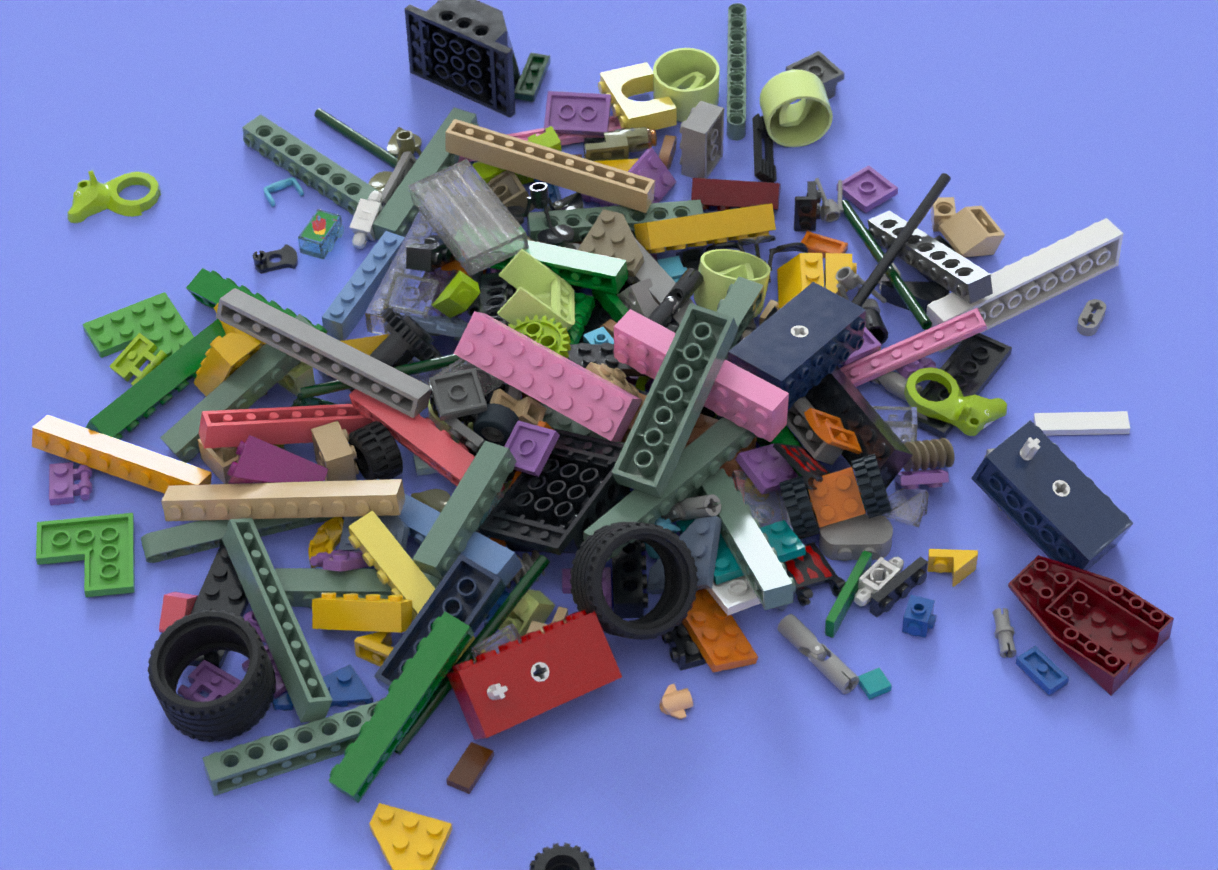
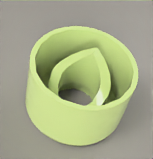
(686, 78)
(798, 122)
(721, 269)

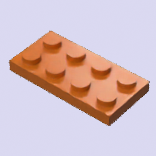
(717, 635)

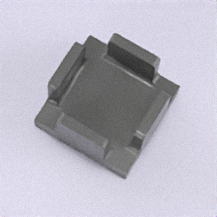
(822, 68)

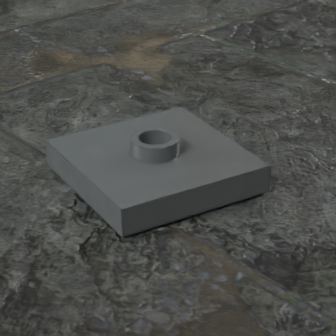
(457, 394)

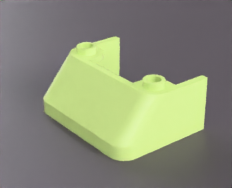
(537, 293)

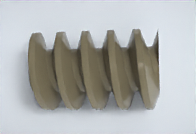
(930, 454)

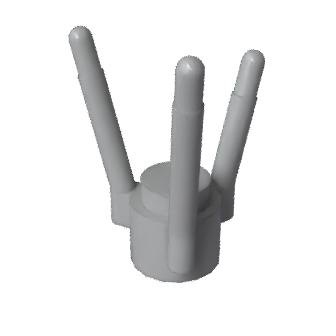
(830, 210)
(849, 280)

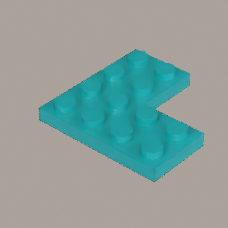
(779, 536)

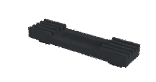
(763, 168)

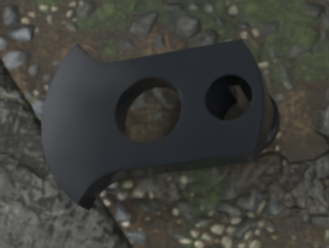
(288, 259)

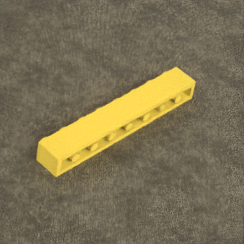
(391, 562)

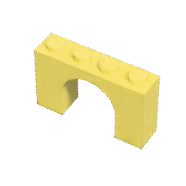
(633, 114)

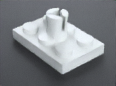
(734, 595)

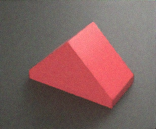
(175, 607)

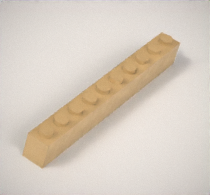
(550, 165)
(283, 500)

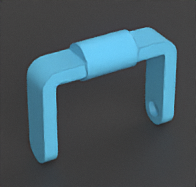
(281, 185)

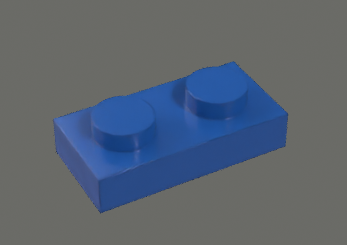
(1042, 670)

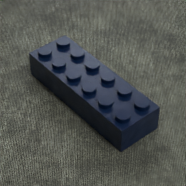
(464, 592)

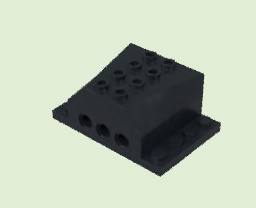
(464, 51)
(562, 502)

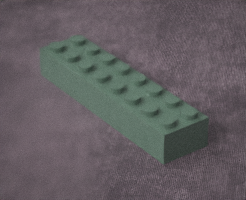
(675, 400)

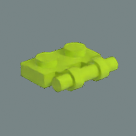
(135, 356)

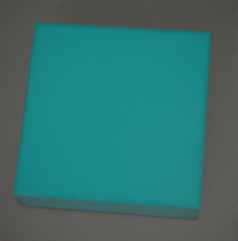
(874, 683)

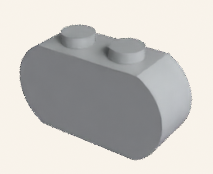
(852, 536)

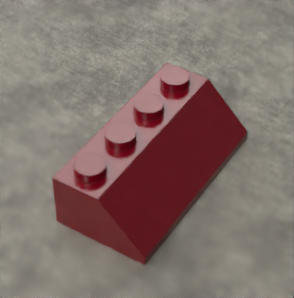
(734, 193)

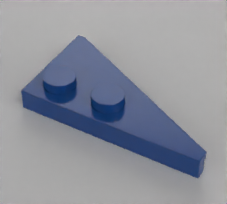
(343, 687)

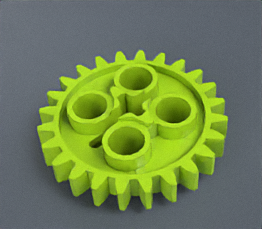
(546, 333)

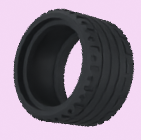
(679, 582)
(195, 637)

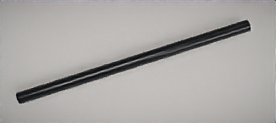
(901, 240)

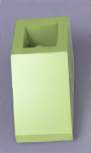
(532, 607)

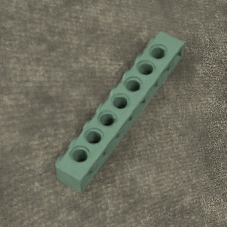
(306, 163)
(583, 219)
(285, 750)

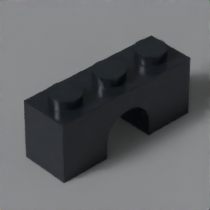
(429, 255)

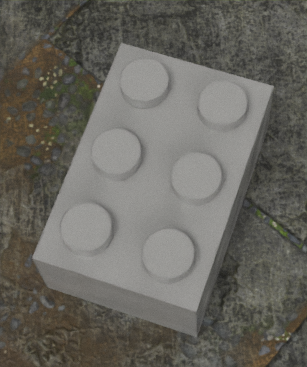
(702, 140)

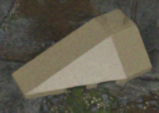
(509, 190)

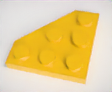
(409, 838)

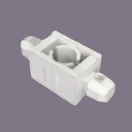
(364, 217)
(876, 578)

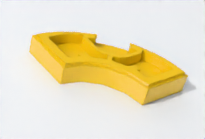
(326, 538)

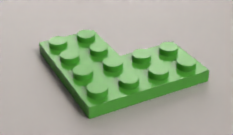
(152, 317)
(101, 541)

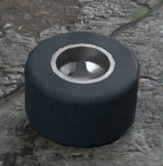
(495, 424)

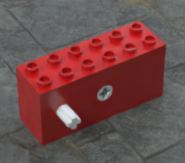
(501, 685)

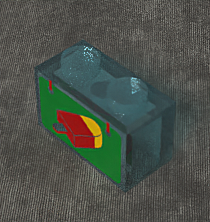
(320, 234)

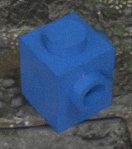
(919, 616)

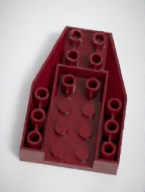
(1092, 619)

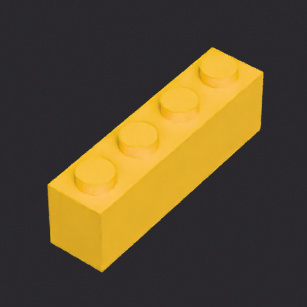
(361, 613)

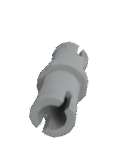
(1004, 633)

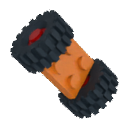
(835, 497)

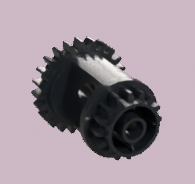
(404, 342)

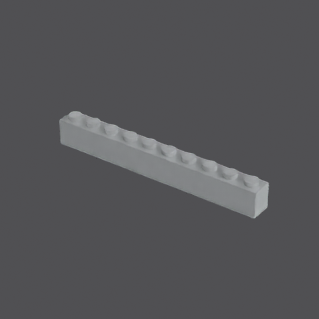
(324, 352)

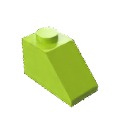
(457, 295)

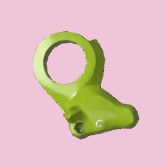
(95, 196)
(966, 413)

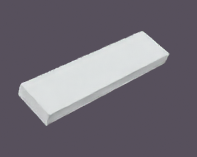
(1083, 423)

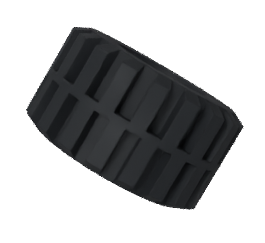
(376, 452)
(562, 859)

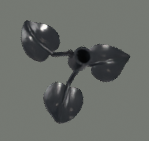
(541, 199)
(801, 247)

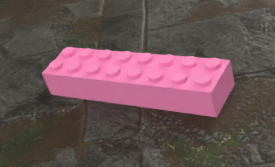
(547, 376)
(735, 393)

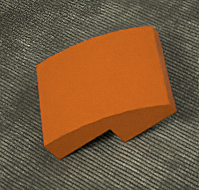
(831, 430)

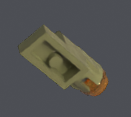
(620, 143)

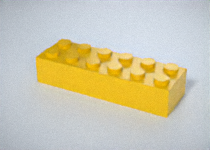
(704, 228)

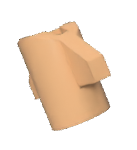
(675, 702)

